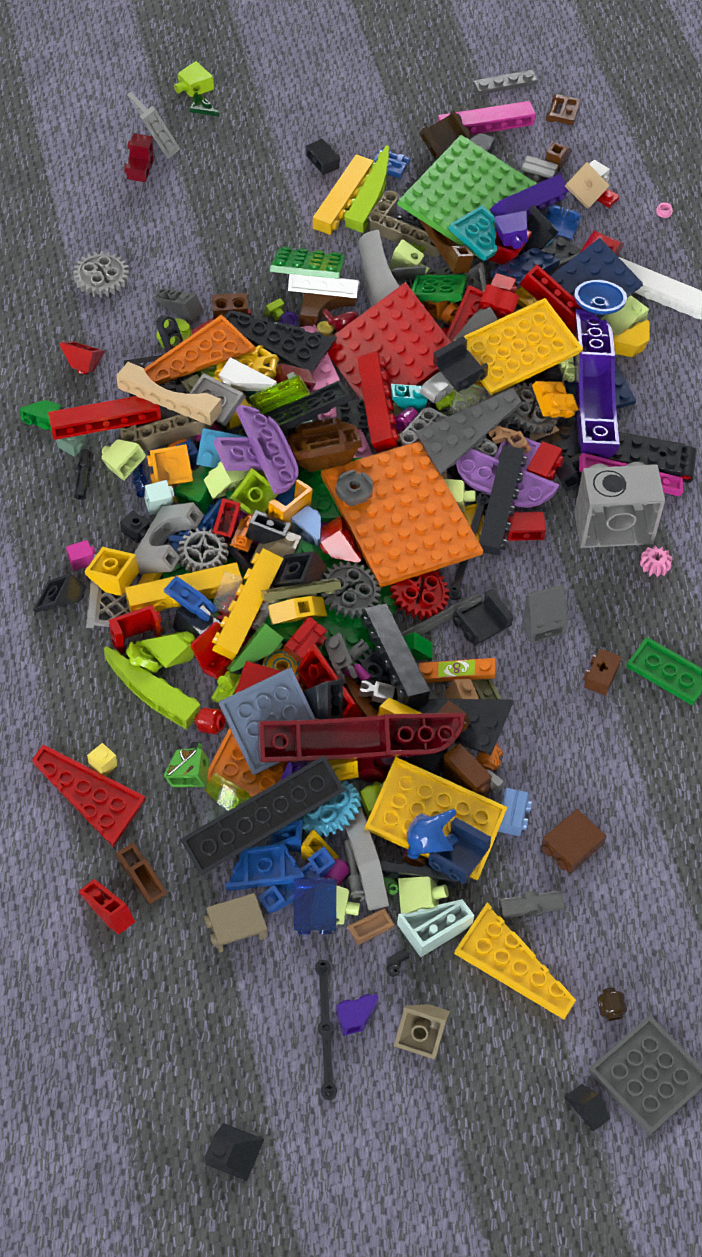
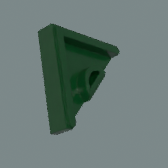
(202, 106)

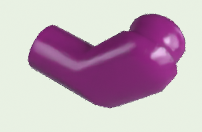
(361, 673)

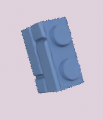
(517, 804)

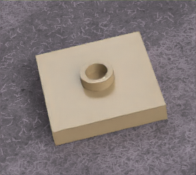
(587, 185)

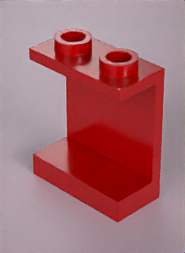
(133, 624)

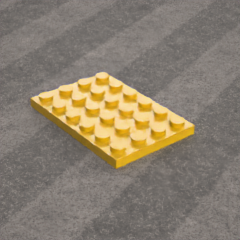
(521, 345)
(416, 791)

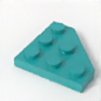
(477, 232)

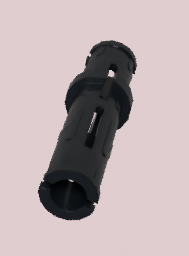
(83, 468)

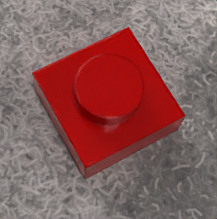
(608, 198)

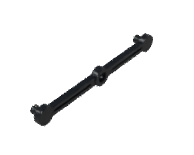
(482, 501)
(328, 1090)

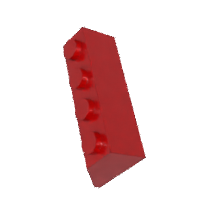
(316, 670)

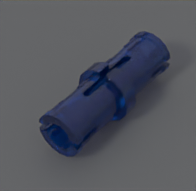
(139, 480)

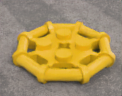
(255, 362)

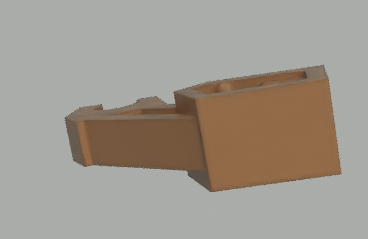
(504, 434)

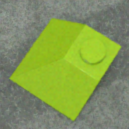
(171, 648)

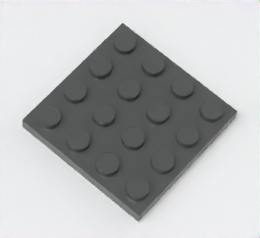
(649, 1075)

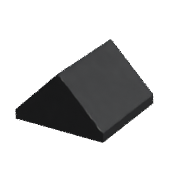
(190, 622)

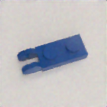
(189, 598)

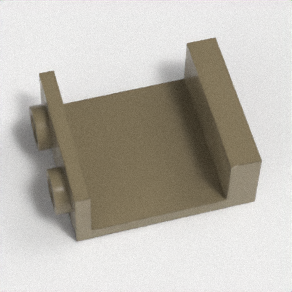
(235, 921)

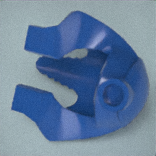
(426, 834)

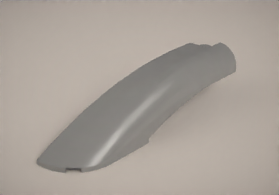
(374, 268)

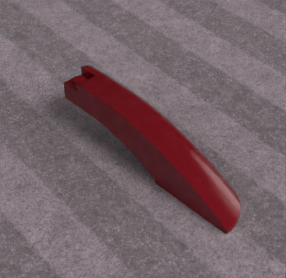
(357, 737)

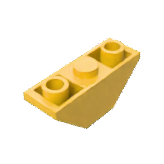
(632, 340)
(297, 609)

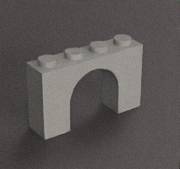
(159, 558)

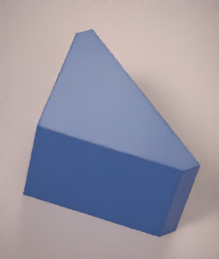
(289, 835)

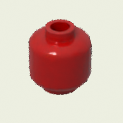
(209, 721)

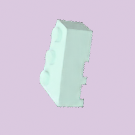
(436, 925)

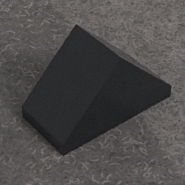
(588, 1106)

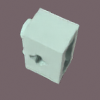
(158, 495)

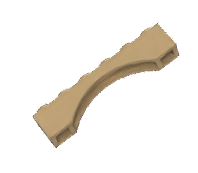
(197, 406)

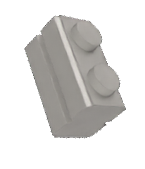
(538, 169)

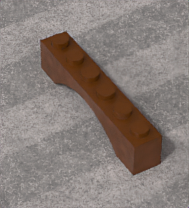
(456, 256)

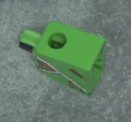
(188, 767)

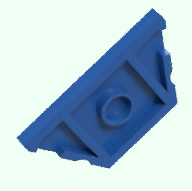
(264, 867)

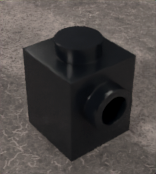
(134, 526)

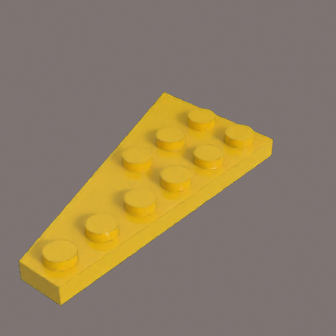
(508, 959)

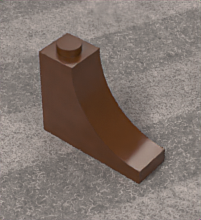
(315, 304)

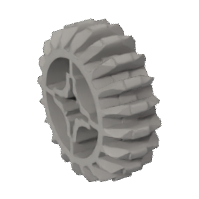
(188, 549)

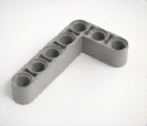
(429, 416)
(367, 862)

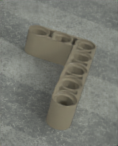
(396, 230)
(163, 431)

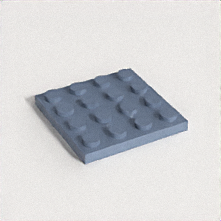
(268, 700)

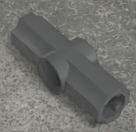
(531, 904)

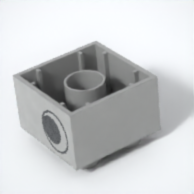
(619, 505)

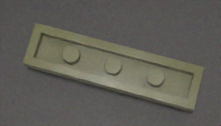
(308, 589)

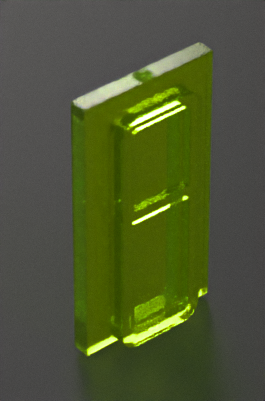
(279, 394)

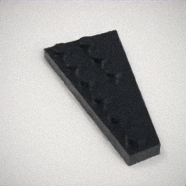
(288, 342)

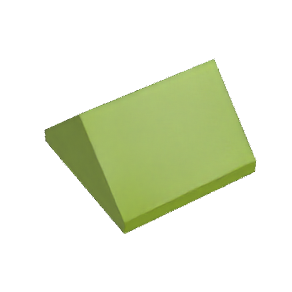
(253, 493)

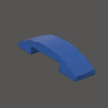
(280, 896)

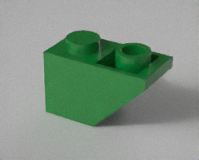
(38, 413)

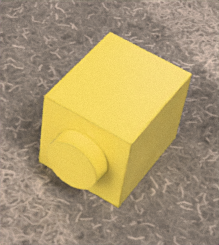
(102, 760)

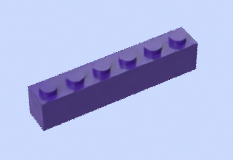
(539, 195)

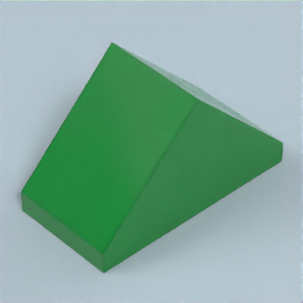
(419, 646)

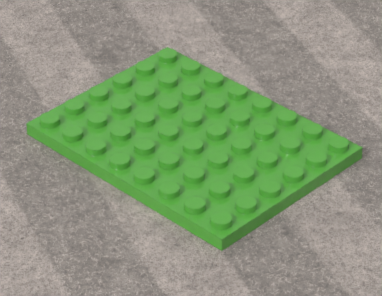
(459, 184)

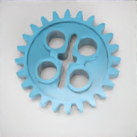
(334, 812)

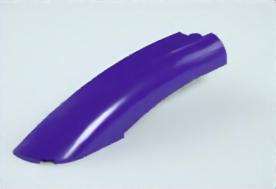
(595, 386)

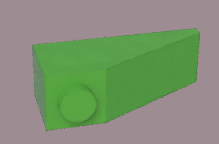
(260, 645)

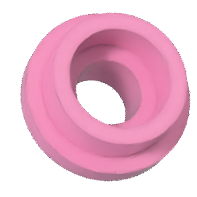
(664, 210)

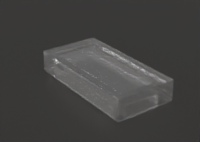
(227, 591)

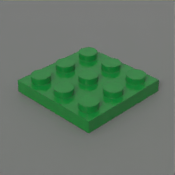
(440, 287)

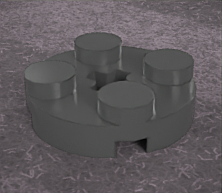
(350, 495)

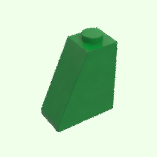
(196, 490)

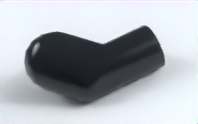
(394, 961)

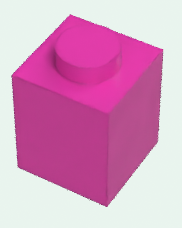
(80, 554)

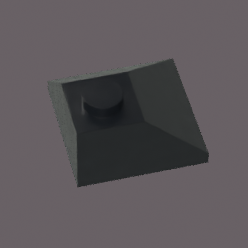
(299, 569)
(60, 592)
(233, 1151)

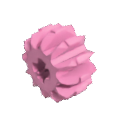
(656, 561)

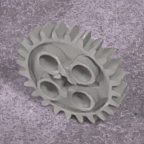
(91, 272)

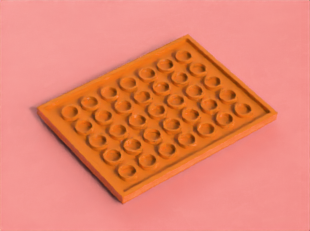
(409, 520)

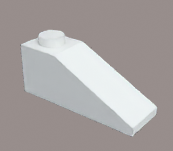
(243, 377)

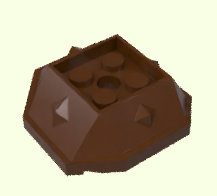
(324, 444)

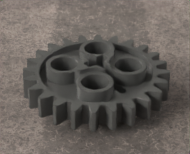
(536, 420)
(358, 600)

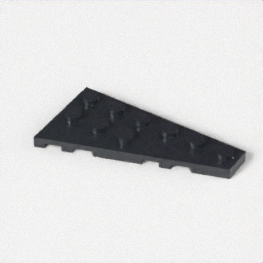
(485, 718)

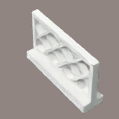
(326, 286)

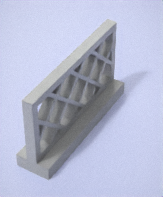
(156, 127)
(95, 603)

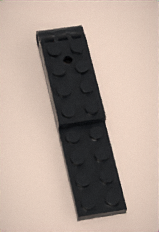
(303, 409)
(670, 456)

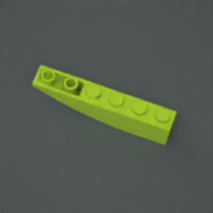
(368, 194)
(154, 691)

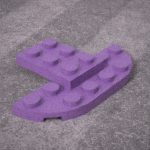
(261, 450)
(480, 470)

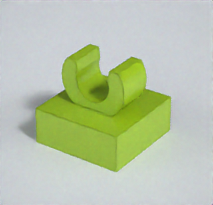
(274, 309)

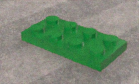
(667, 670)

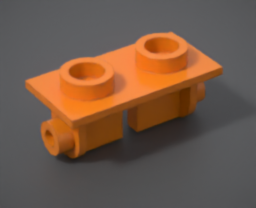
(240, 540)

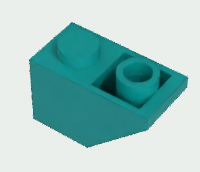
(408, 396)

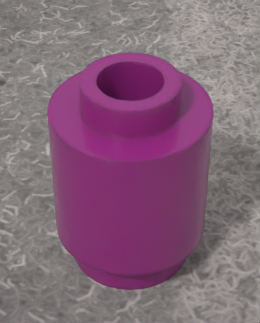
(405, 418)
(339, 871)

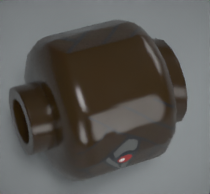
(612, 1004)

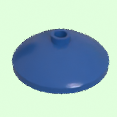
(600, 297)

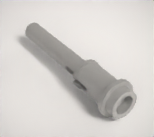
(354, 879)

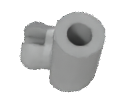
(262, 616)

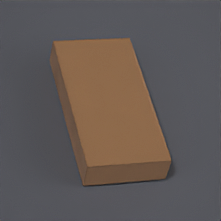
(371, 926)

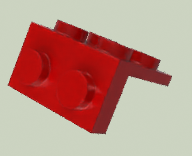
(209, 660)

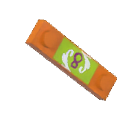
(458, 669)

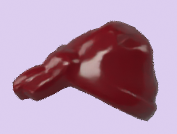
(340, 321)

